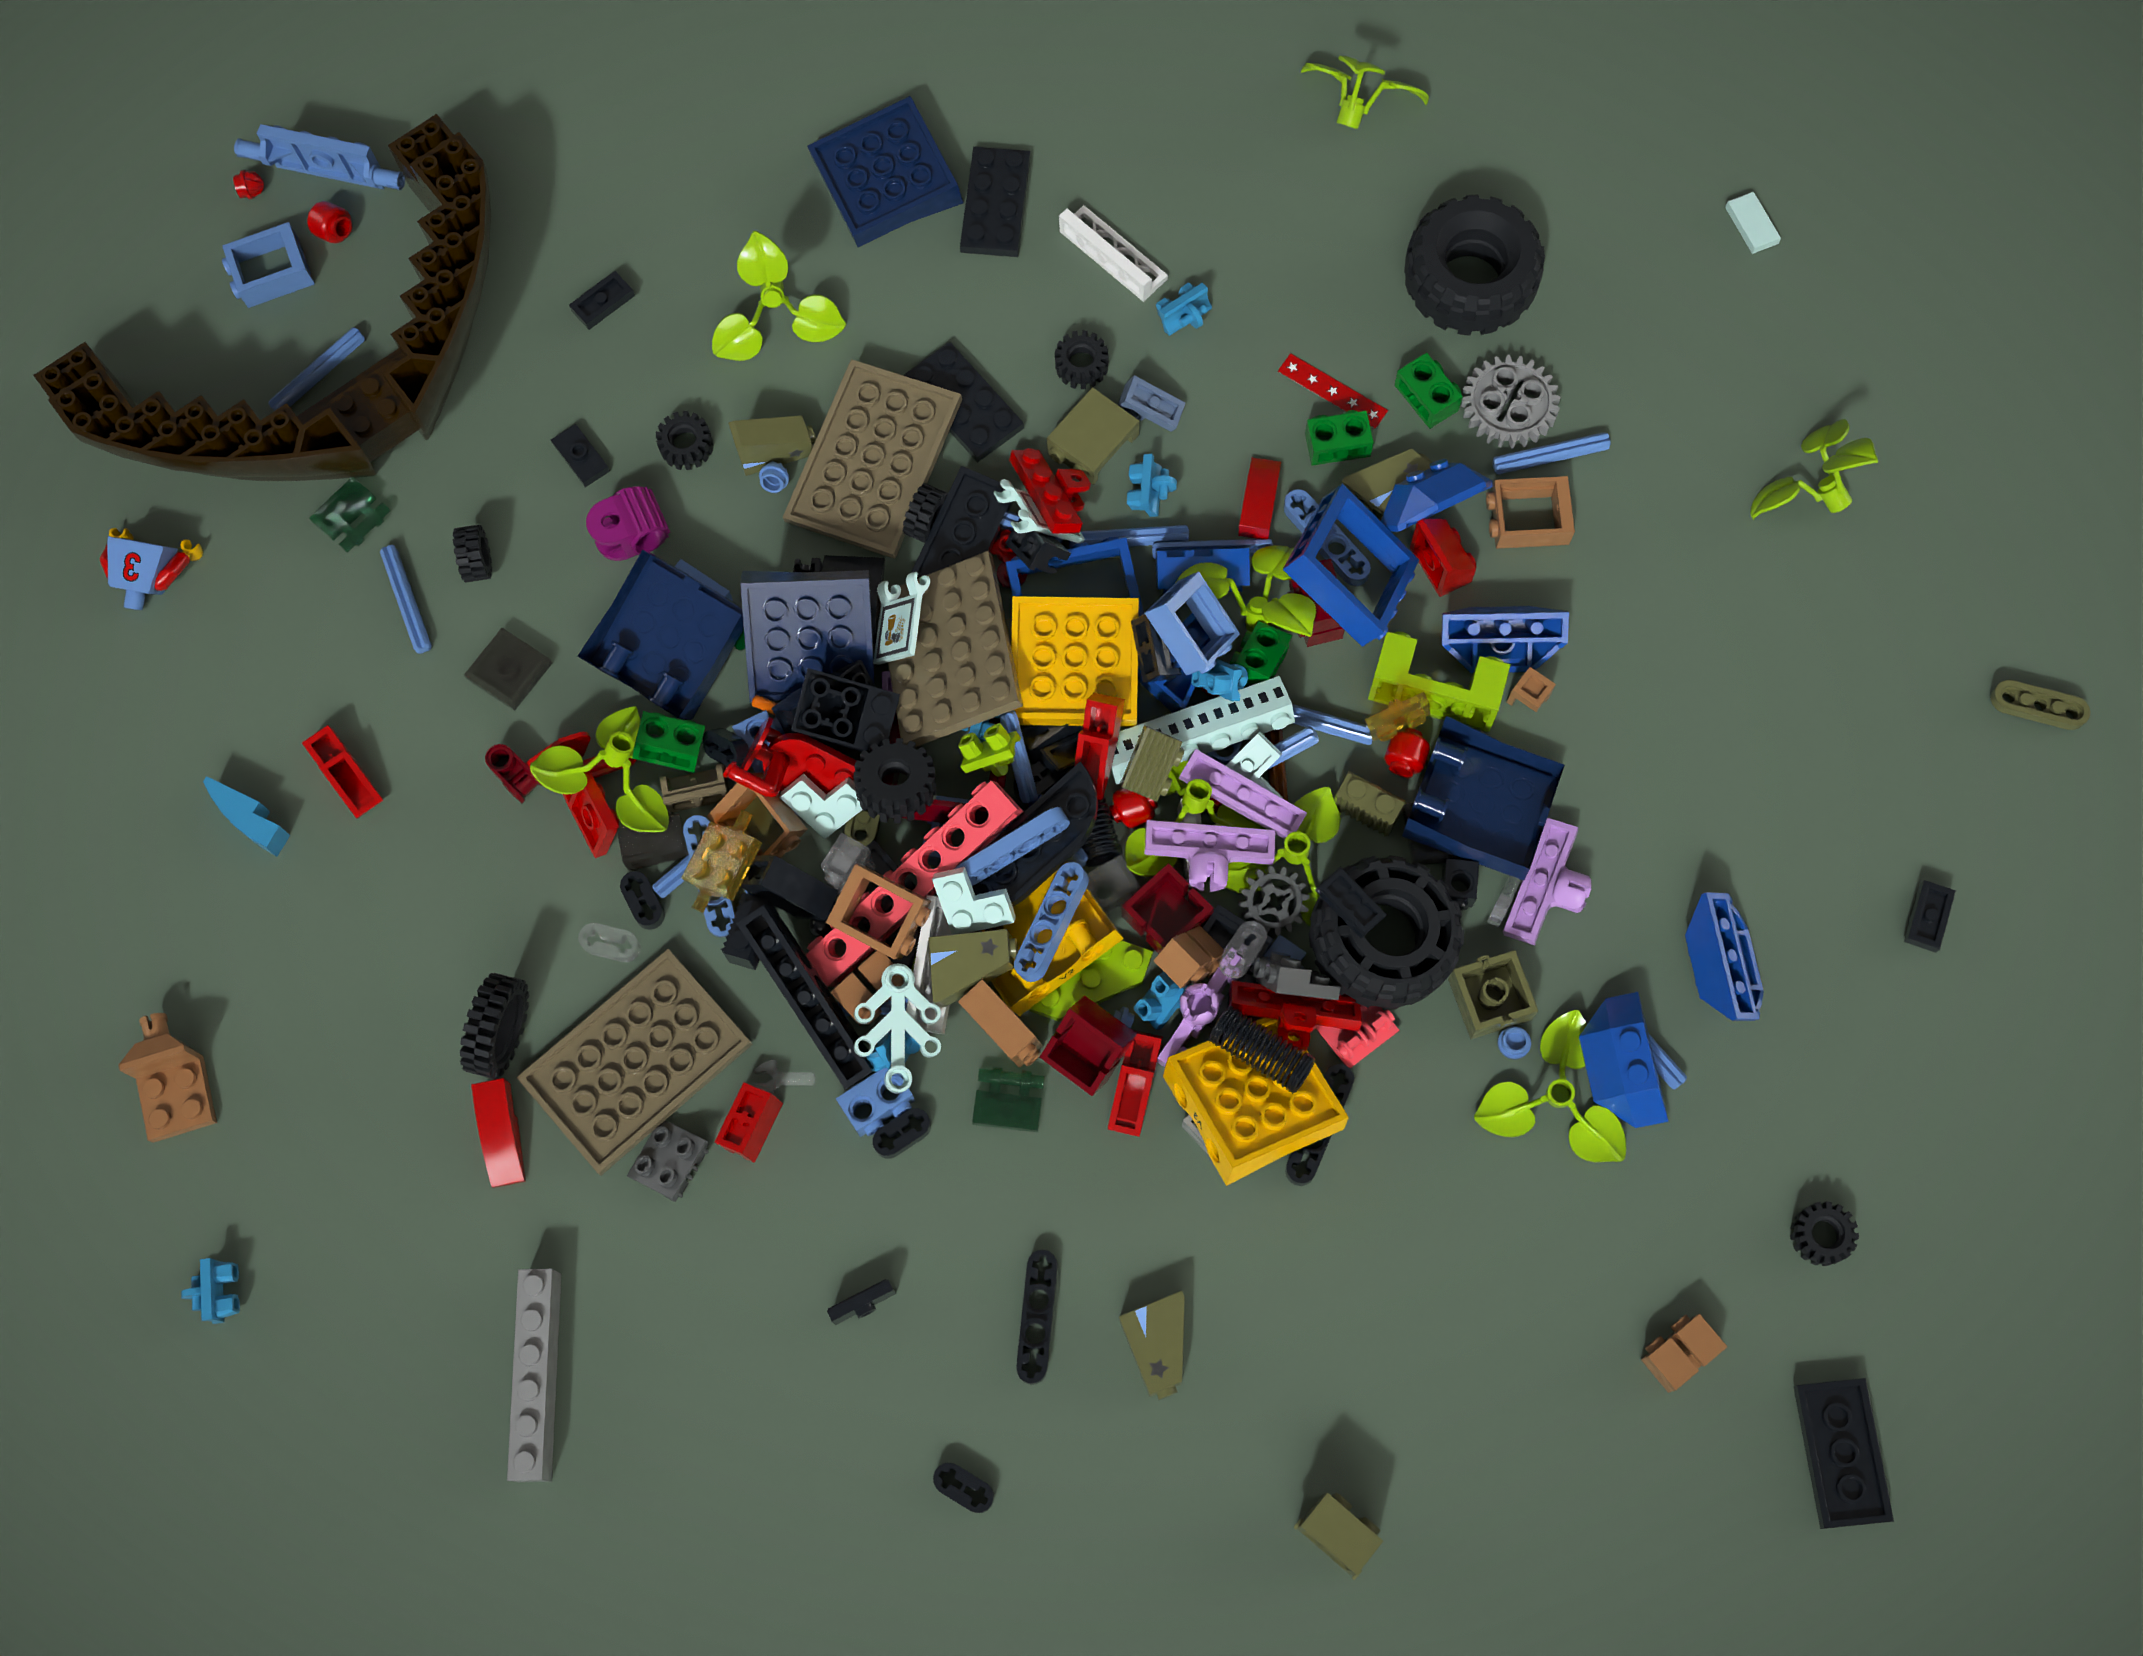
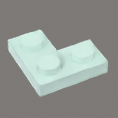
(1255, 760)
(821, 810)
(968, 911)

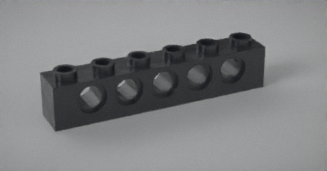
(806, 993)

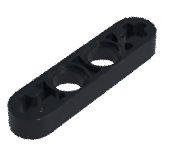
(1312, 1166)
(1037, 1316)

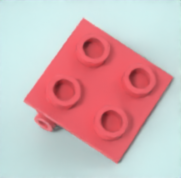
(1355, 1045)

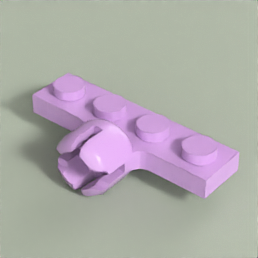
(1209, 848)
(1547, 884)
(1199, 1007)

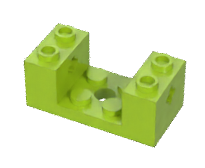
(1470, 706)

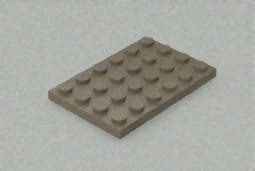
(872, 457)
(961, 656)
(634, 1062)

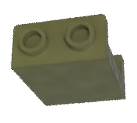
(1091, 434)

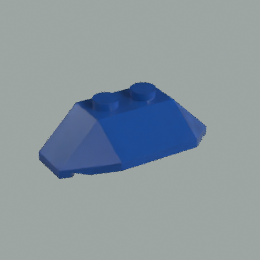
(1431, 492)
(1514, 634)
(1724, 958)
(1623, 1062)

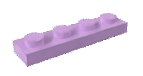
(1244, 795)

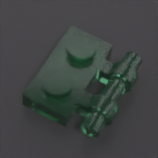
(344, 508)
(1008, 1110)

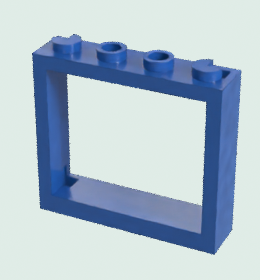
(1081, 554)
(1327, 589)

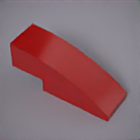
(1259, 498)
(1099, 737)
(342, 771)
(1135, 1084)
(498, 1132)

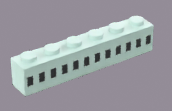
(1215, 722)

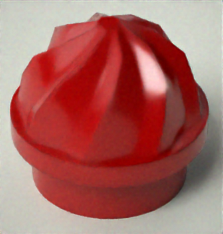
(248, 184)

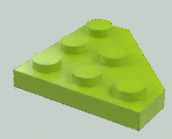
(1110, 974)

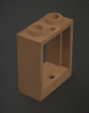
(1525, 488)
(740, 797)
(850, 897)
(1001, 1024)

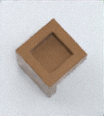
(1532, 690)

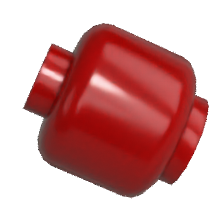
(329, 222)
(1407, 753)
(1132, 808)

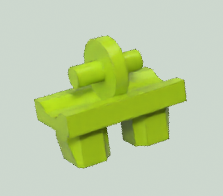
(991, 754)

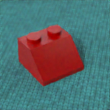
(1442, 555)

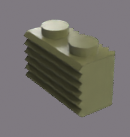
(1152, 763)
(1368, 803)

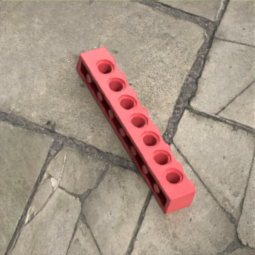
(1001, 813)

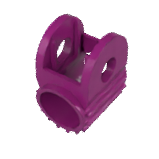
(632, 525)

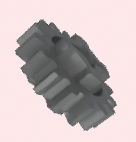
(1287, 893)

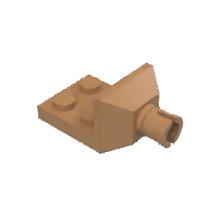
(169, 1081)

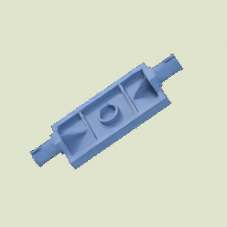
(319, 157)

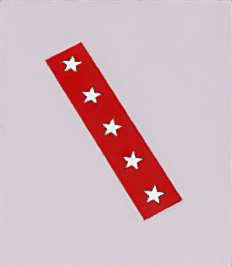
(1331, 389)

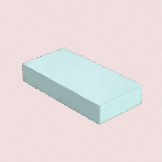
(1752, 222)

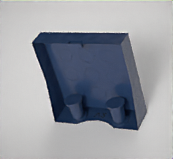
(885, 172)
(803, 624)
(665, 636)
(1483, 800)

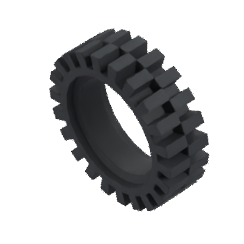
(494, 1025)

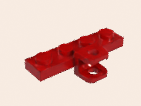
(1052, 492)
(1295, 1013)

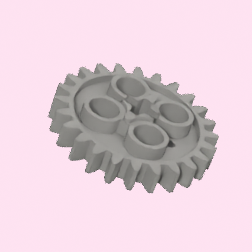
(1536, 413)

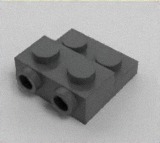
(1288, 976)

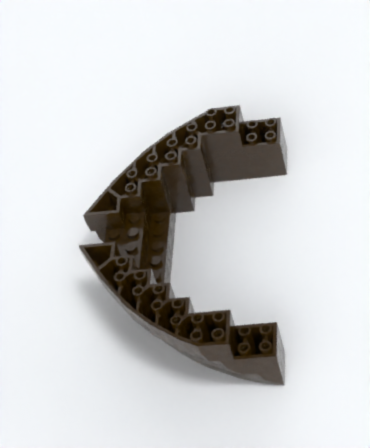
(361, 417)

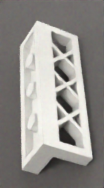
(1110, 257)
(934, 926)

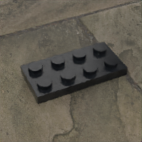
(995, 201)
(983, 416)
(964, 524)
(1843, 1453)

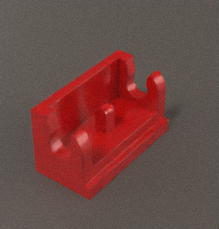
(749, 1122)

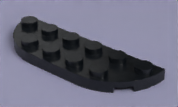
(1079, 801)

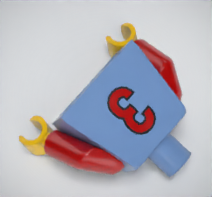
(143, 566)

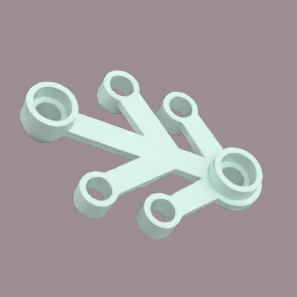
(898, 1022)

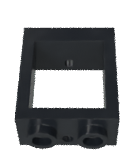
(789, 888)

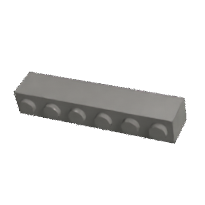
(534, 1376)

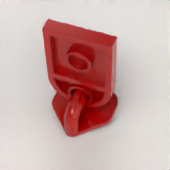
(787, 760)
(589, 805)

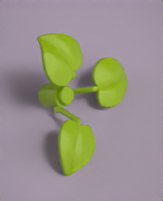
(1352, 107)
(766, 266)
(1831, 488)
(1289, 612)
(563, 773)
(1194, 801)
(1319, 826)
(1508, 1112)

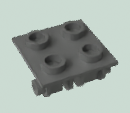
(668, 1160)

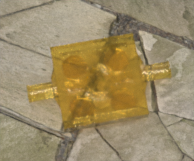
(1397, 716)
(721, 861)

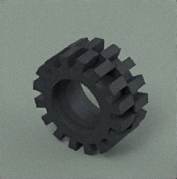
(1081, 344)
(678, 426)
(923, 511)
(472, 553)
(1844, 1233)

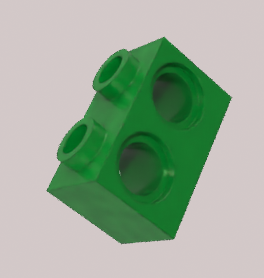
(1421, 393)
(1341, 444)
(1262, 652)
(666, 748)

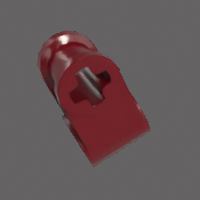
(514, 775)

